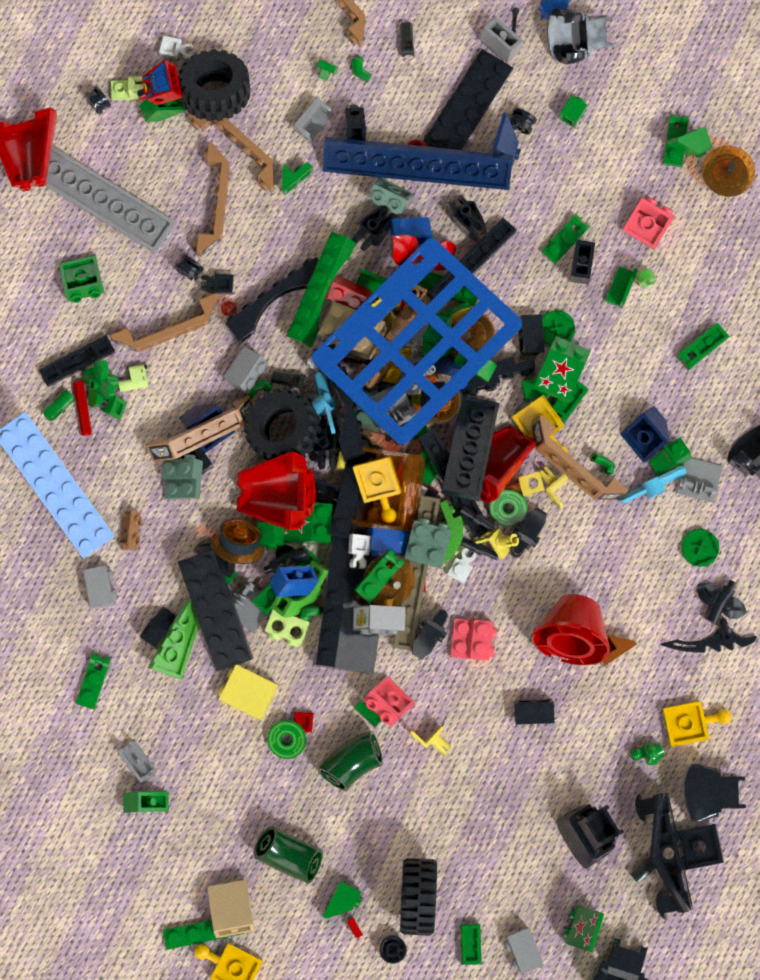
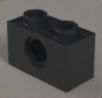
(582, 262)

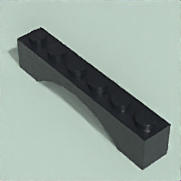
(245, 322)
(350, 439)

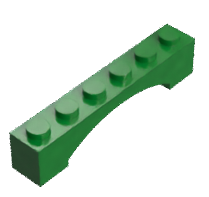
(305, 323)

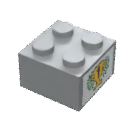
(379, 620)

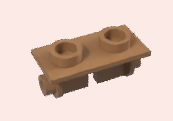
(131, 521)

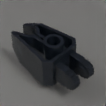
(468, 218)
(374, 228)
(327, 444)
(529, 532)
(430, 634)

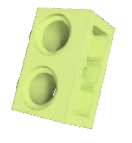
(288, 624)

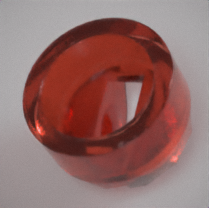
(227, 305)

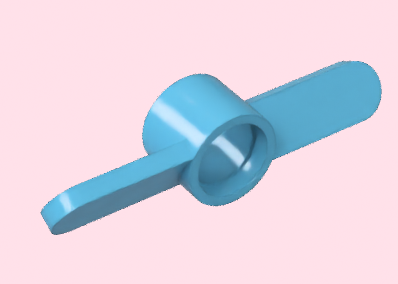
(324, 402)
(654, 486)

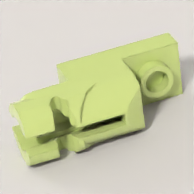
(126, 88)

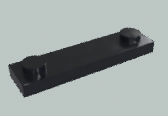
(77, 361)
(346, 504)

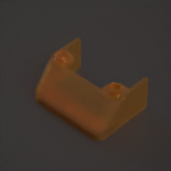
(410, 474)

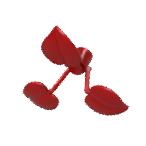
(406, 245)

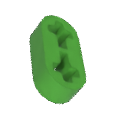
(646, 278)

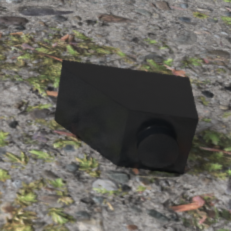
(158, 627)

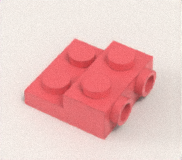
(649, 222)
(473, 639)
(388, 701)

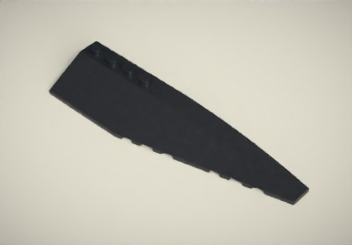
(338, 643)

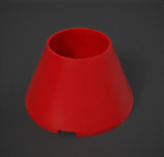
(573, 631)

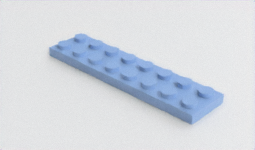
(54, 485)

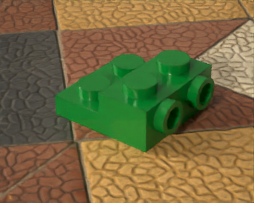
(81, 279)

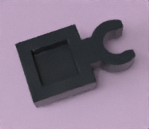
(221, 283)

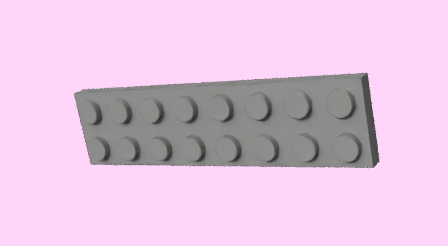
(107, 201)

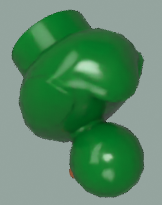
(651, 752)

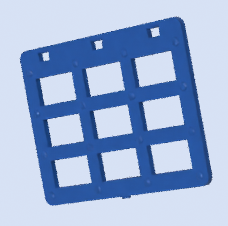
(391, 292)

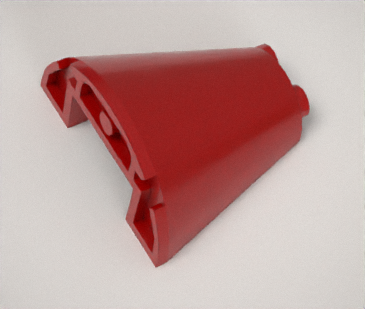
(27, 149)
(506, 456)
(278, 491)

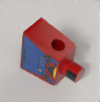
(161, 84)

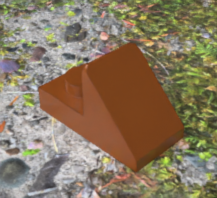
(620, 645)

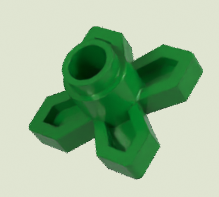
(100, 382)

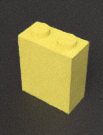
(247, 692)

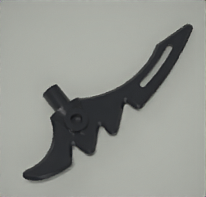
(724, 637)

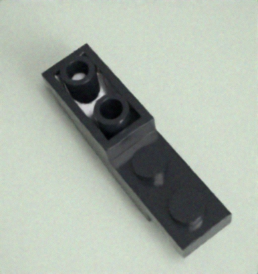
(505, 369)

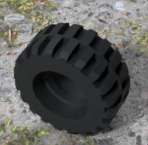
(214, 67)
(270, 407)
(418, 896)

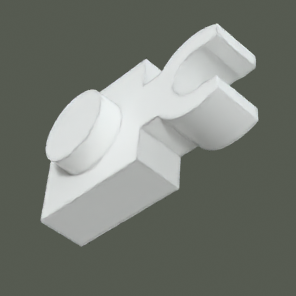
(173, 48)
(359, 546)
(460, 568)

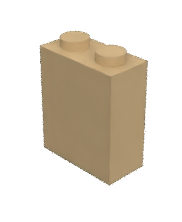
(231, 908)

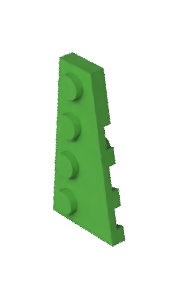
(177, 644)

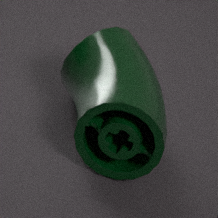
(352, 761)
(288, 854)

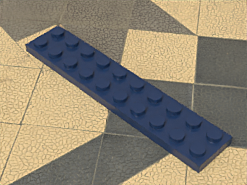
(417, 163)

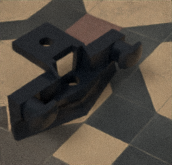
(666, 836)

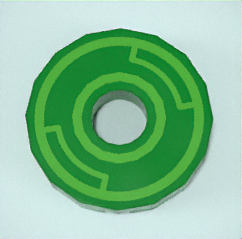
(512, 518)
(284, 750)

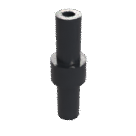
(477, 518)
(479, 549)

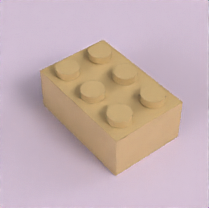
(336, 317)

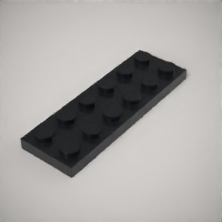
(469, 102)
(470, 448)
(215, 610)

